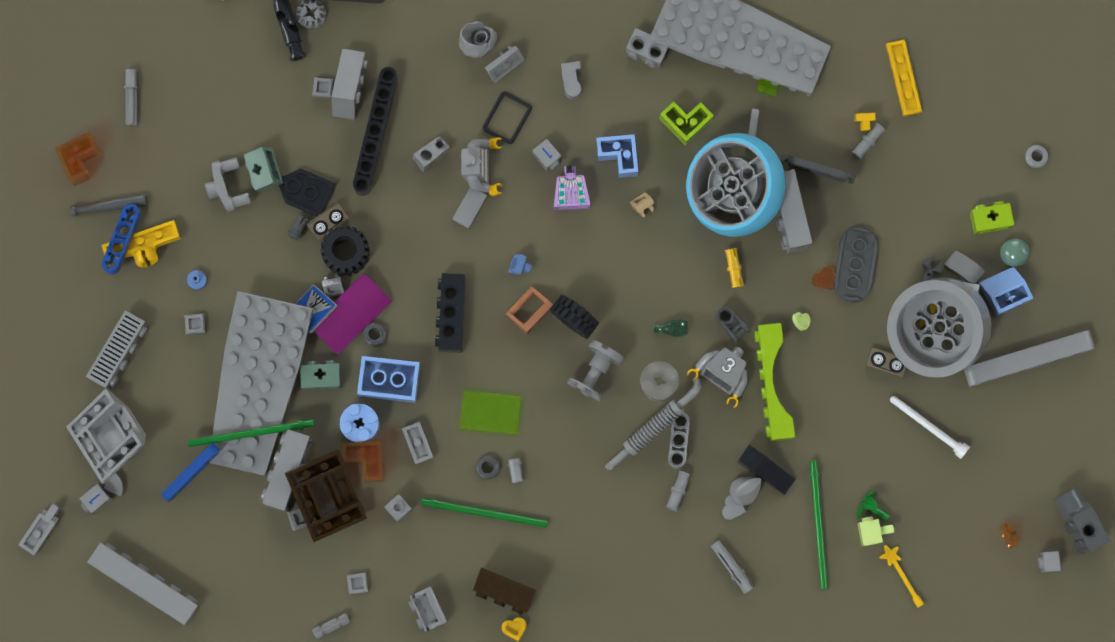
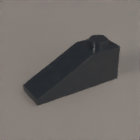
(766, 469)

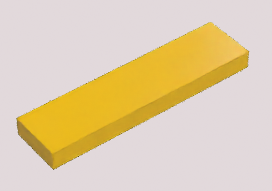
(903, 78)

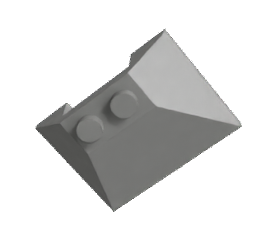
(107, 434)

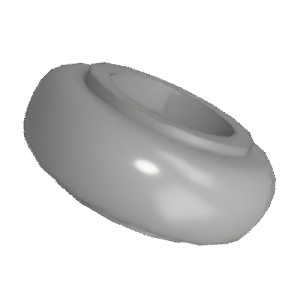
(1036, 148)

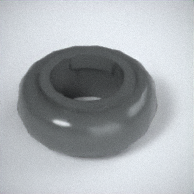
(380, 340)
(481, 473)

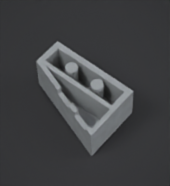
(348, 83)

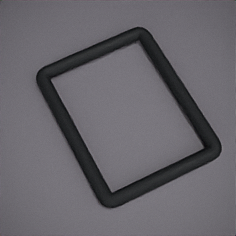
(493, 111)

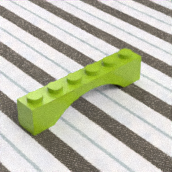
(779, 421)

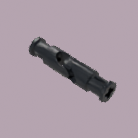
(289, 29)

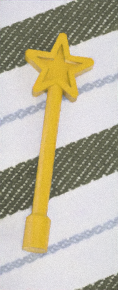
(891, 557)

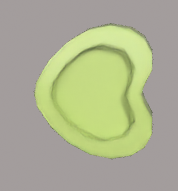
(801, 321)

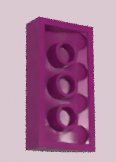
(354, 311)

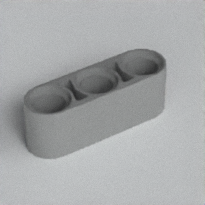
(681, 449)

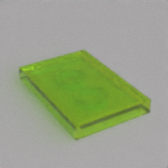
(490, 412)

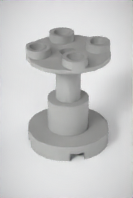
(599, 364)

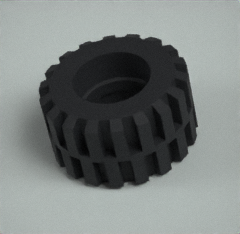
(345, 234)

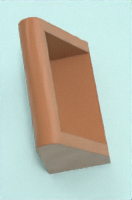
(536, 317)

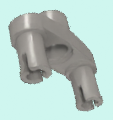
(218, 188)

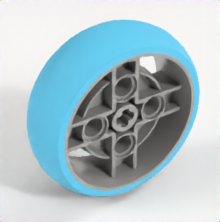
(706, 203)

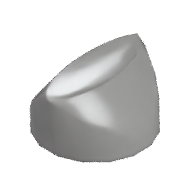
(745, 489)

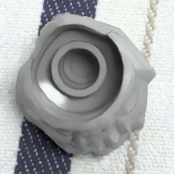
(477, 39)

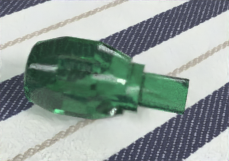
(674, 328)

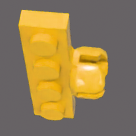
(147, 241)

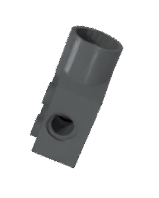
(1080, 514)

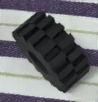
(574, 316)

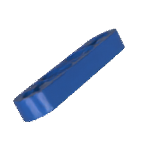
(117, 238)
(190, 472)

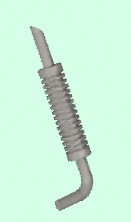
(655, 426)

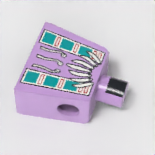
(571, 191)

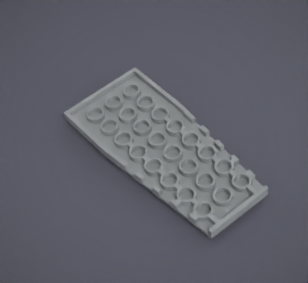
(742, 39)
(258, 376)

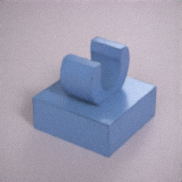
(518, 265)

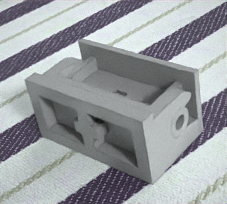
(428, 609)

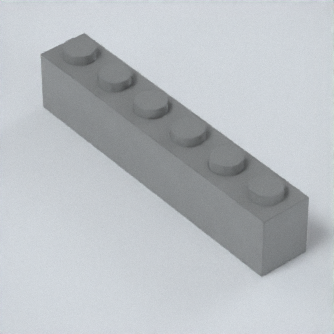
(143, 583)

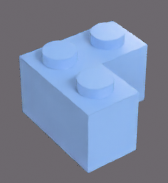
(620, 148)

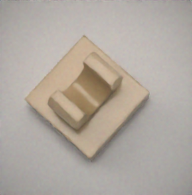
(642, 202)

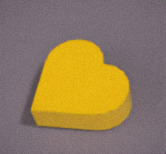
(514, 628)

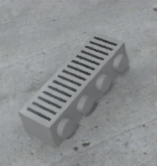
(117, 350)

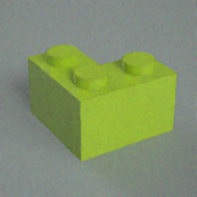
(685, 125)

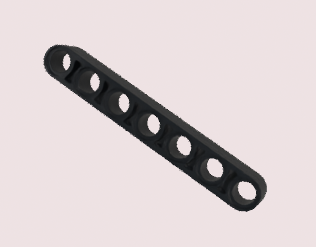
(375, 122)

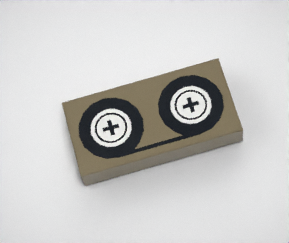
(327, 220)
(885, 362)

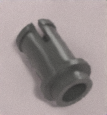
(297, 228)

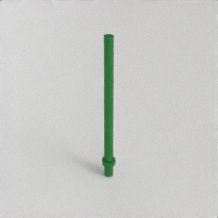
(252, 432)
(483, 512)
(818, 524)

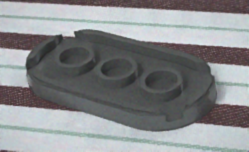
(818, 169)
(855, 264)

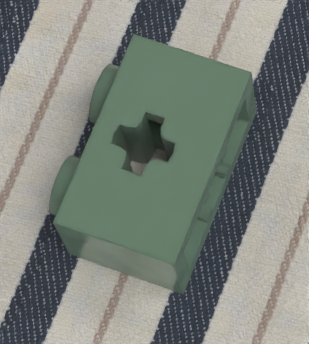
(263, 169)
(331, 380)

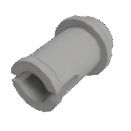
(515, 470)

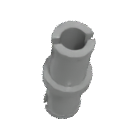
(868, 141)
(678, 491)

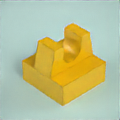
(864, 119)

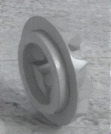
(308, 21)

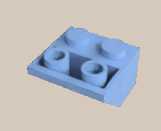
(1005, 291)

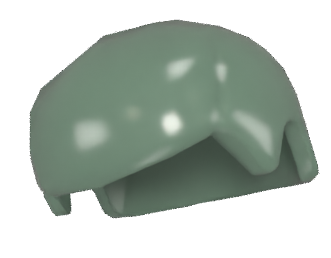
(1014, 252)

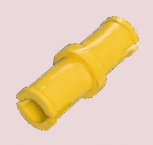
(734, 268)

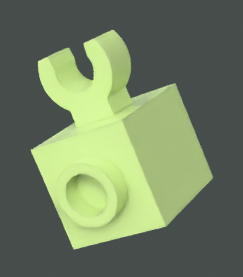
(871, 532)

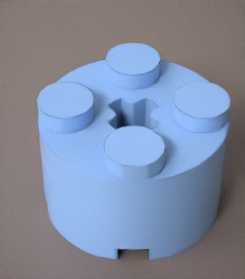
(354, 414)

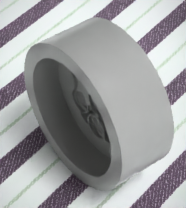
(909, 339)

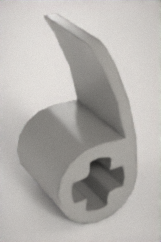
(966, 268)

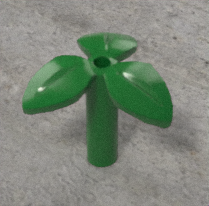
(870, 504)

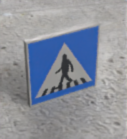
(322, 306)

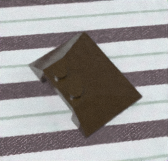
(325, 495)

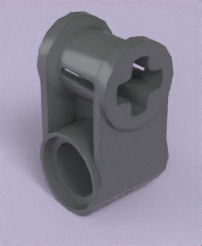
(732, 325)

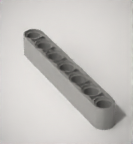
(1029, 358)

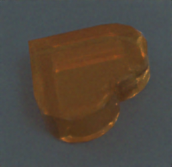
(824, 279)
(1009, 535)

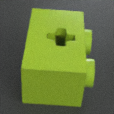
(983, 224)

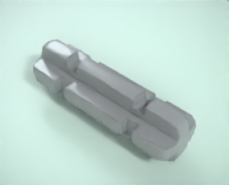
(331, 625)

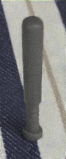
(138, 200)

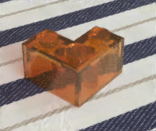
(74, 153)
(368, 454)

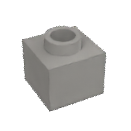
(1049, 562)

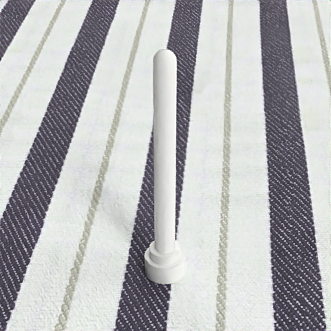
(959, 448)

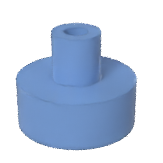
(197, 284)

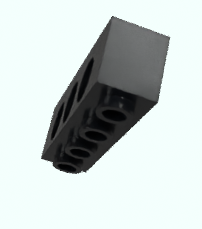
(457, 283)

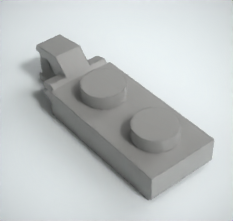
(40, 530)

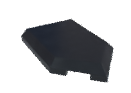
(306, 191)

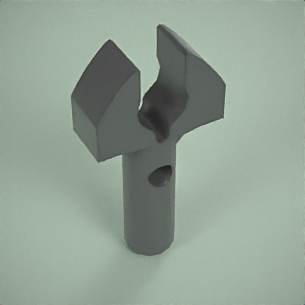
(929, 272)

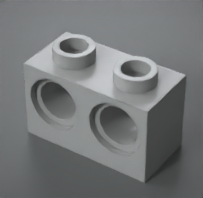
(648, 46)

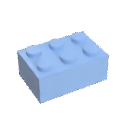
(388, 379)

